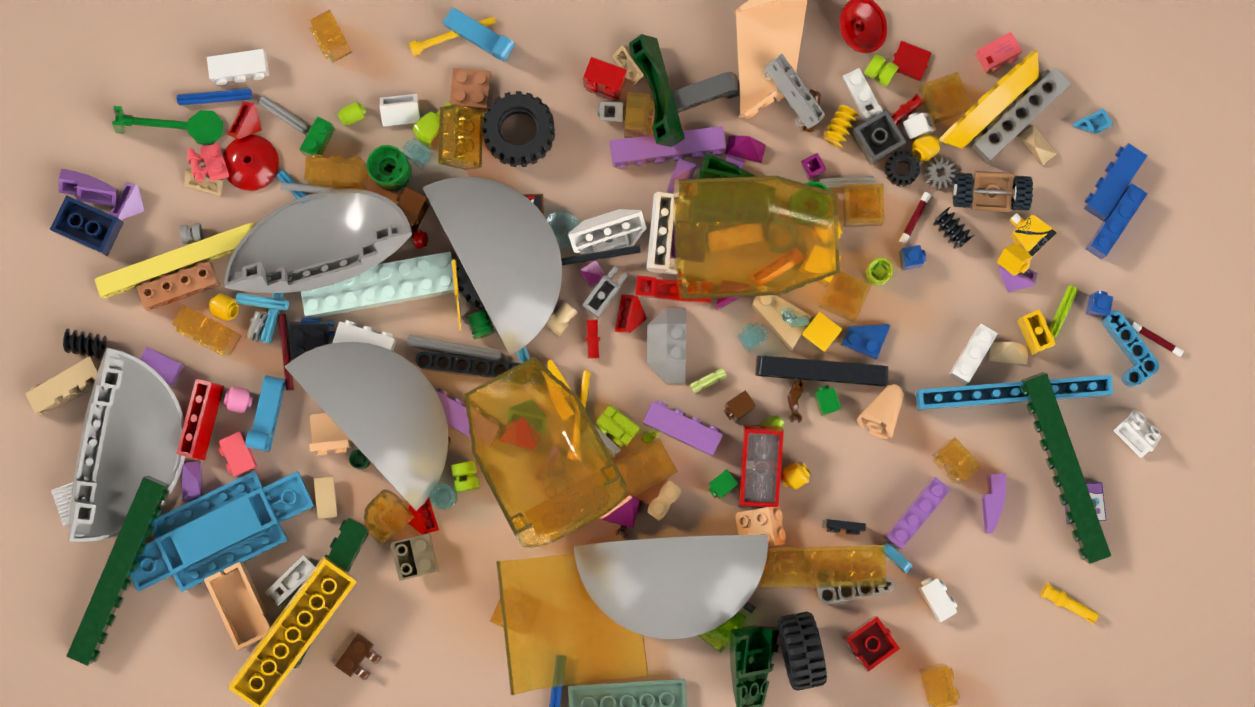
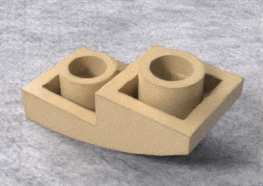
(325, 497)

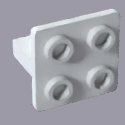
(1138, 433)

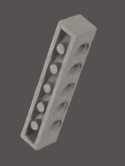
(1054, 80)

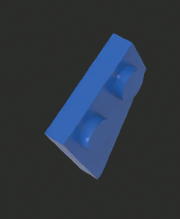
(866, 339)

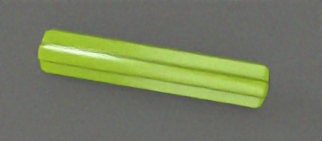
(1063, 310)

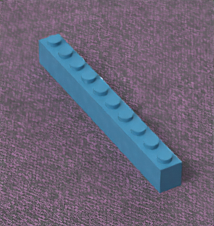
(1010, 393)

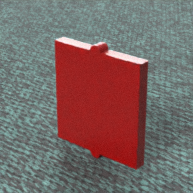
(911, 60)

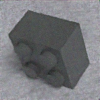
(878, 137)

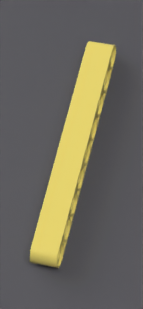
(170, 262)

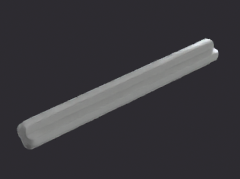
(454, 348)

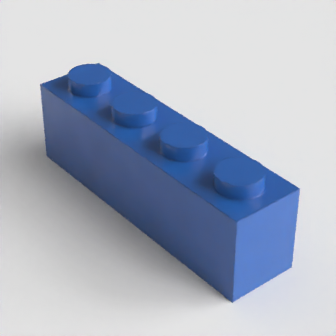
(1115, 181)
(1116, 221)

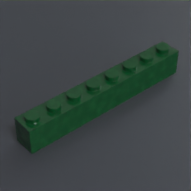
(345, 550)

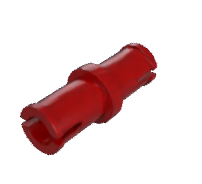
(907, 109)
(592, 339)

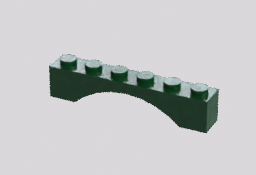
(648, 57)

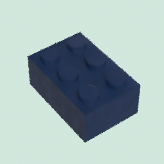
(86, 225)

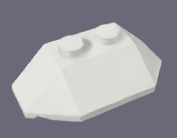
(608, 231)

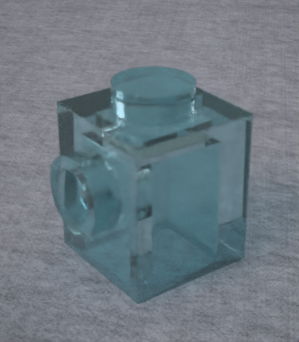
(417, 153)
(752, 336)

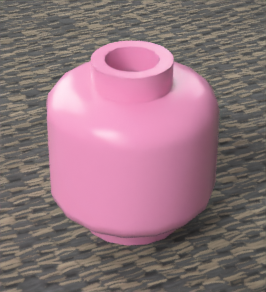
(237, 399)

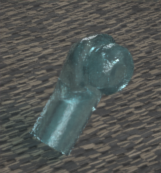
(792, 320)

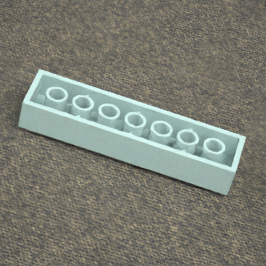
(383, 286)

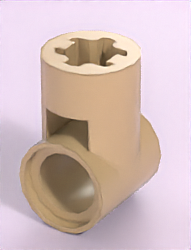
(559, 321)

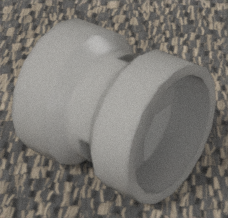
(191, 233)

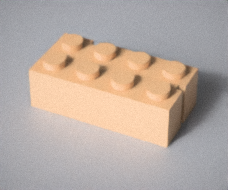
(239, 605)

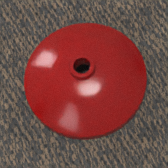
(863, 25)
(261, 168)

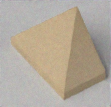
(625, 60)
(1037, 145)
(212, 187)
(1008, 353)

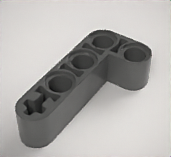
(705, 91)

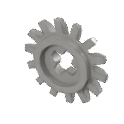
(943, 180)

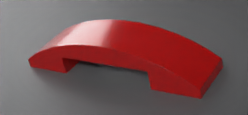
(662, 289)

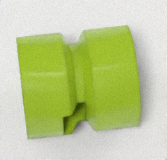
(881, 70)
(879, 272)
(464, 469)

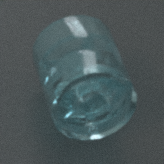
(443, 497)

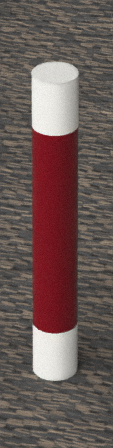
(915, 217)
(1157, 339)

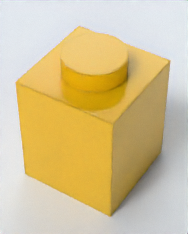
(1014, 259)

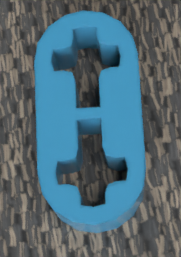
(897, 558)

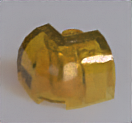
(386, 516)

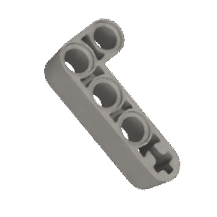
(855, 593)

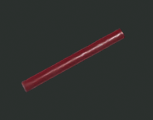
(285, 351)

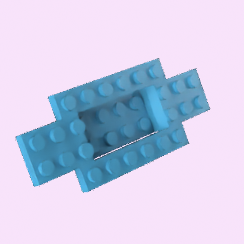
(217, 523)

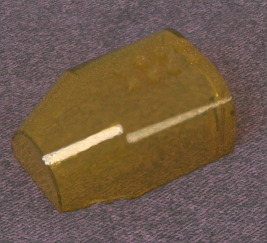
(752, 236)
(541, 454)

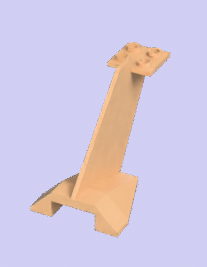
(763, 33)

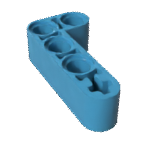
(479, 35)
(1127, 348)
(266, 414)

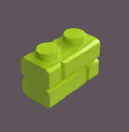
(617, 426)

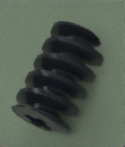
(952, 229)
(83, 344)

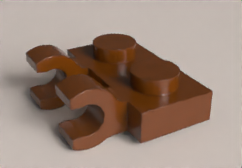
(354, 656)

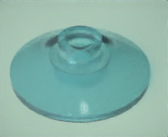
(564, 220)

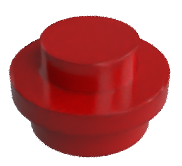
(419, 239)

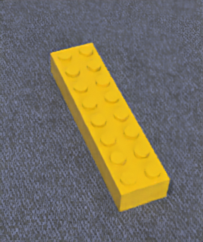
(292, 633)

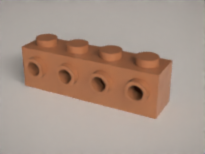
(178, 285)

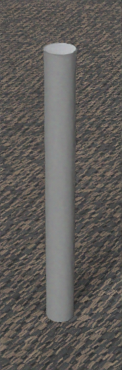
(308, 188)

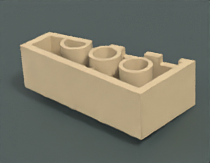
(64, 386)

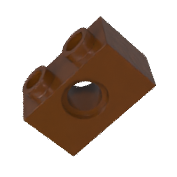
(739, 406)

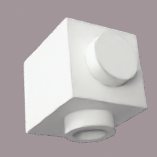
(918, 125)

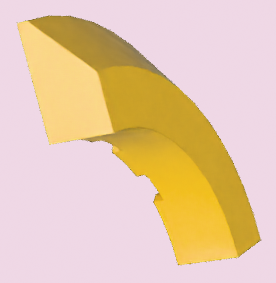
(993, 102)

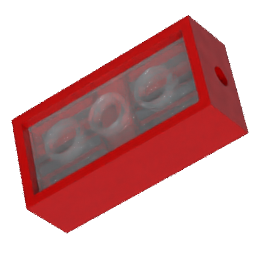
(761, 465)

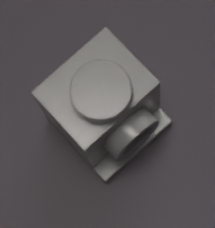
(605, 115)

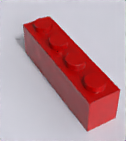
(200, 419)

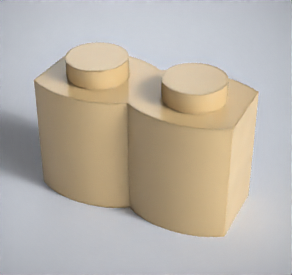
(660, 506)

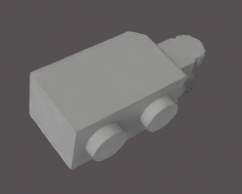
(603, 293)

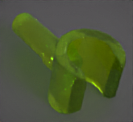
(648, 438)

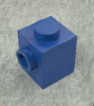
(912, 257)
(1099, 304)

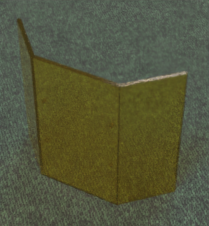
(558, 631)

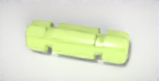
(708, 380)

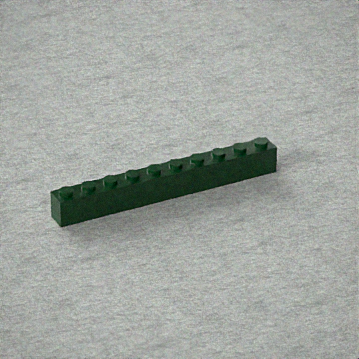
(1065, 468)
(118, 570)

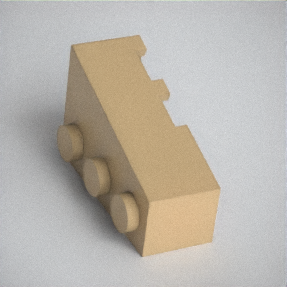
(770, 311)

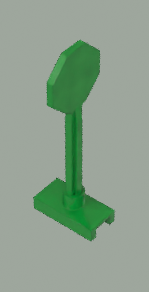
(203, 127)

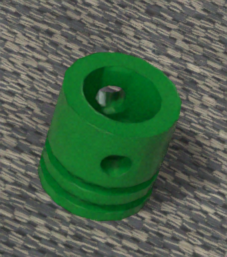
(480, 324)

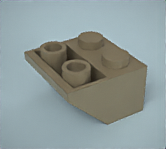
(414, 557)

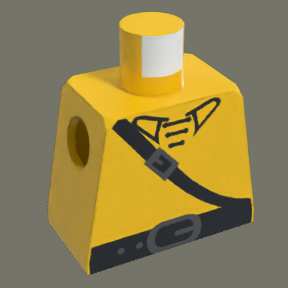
(1031, 233)

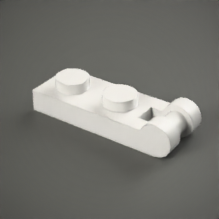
(861, 94)
(291, 580)

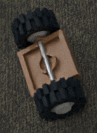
(992, 191)

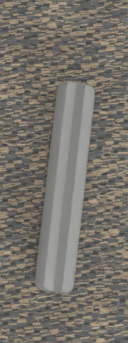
(283, 114)
(837, 183)

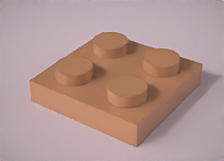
(470, 88)

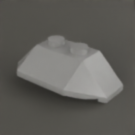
(668, 345)

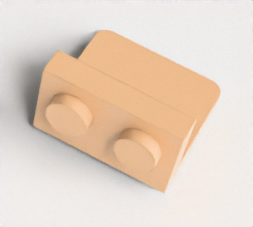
(327, 436)
(762, 522)

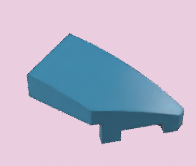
(1094, 123)

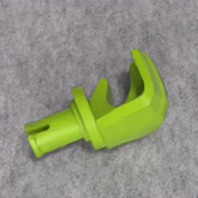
(427, 127)

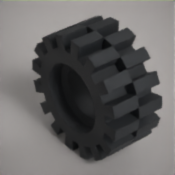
(902, 157)

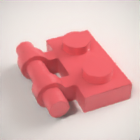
(213, 160)

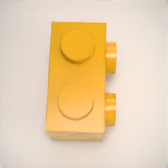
(1036, 332)

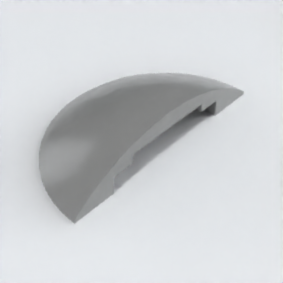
(317, 242)
(504, 251)
(383, 410)
(126, 435)
(674, 582)

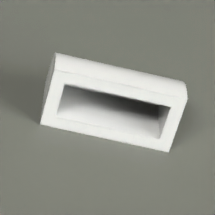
(399, 109)

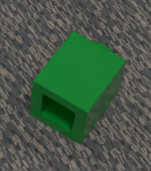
(827, 400)
(722, 484)

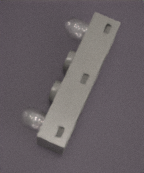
(794, 91)

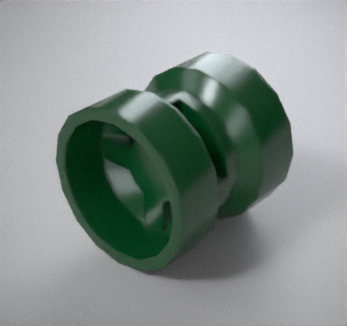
(356, 460)

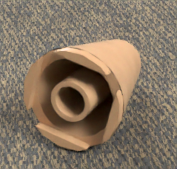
(883, 412)

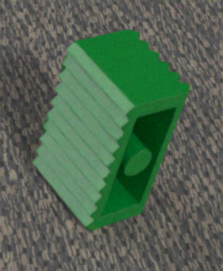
(317, 137)

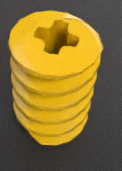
(840, 125)

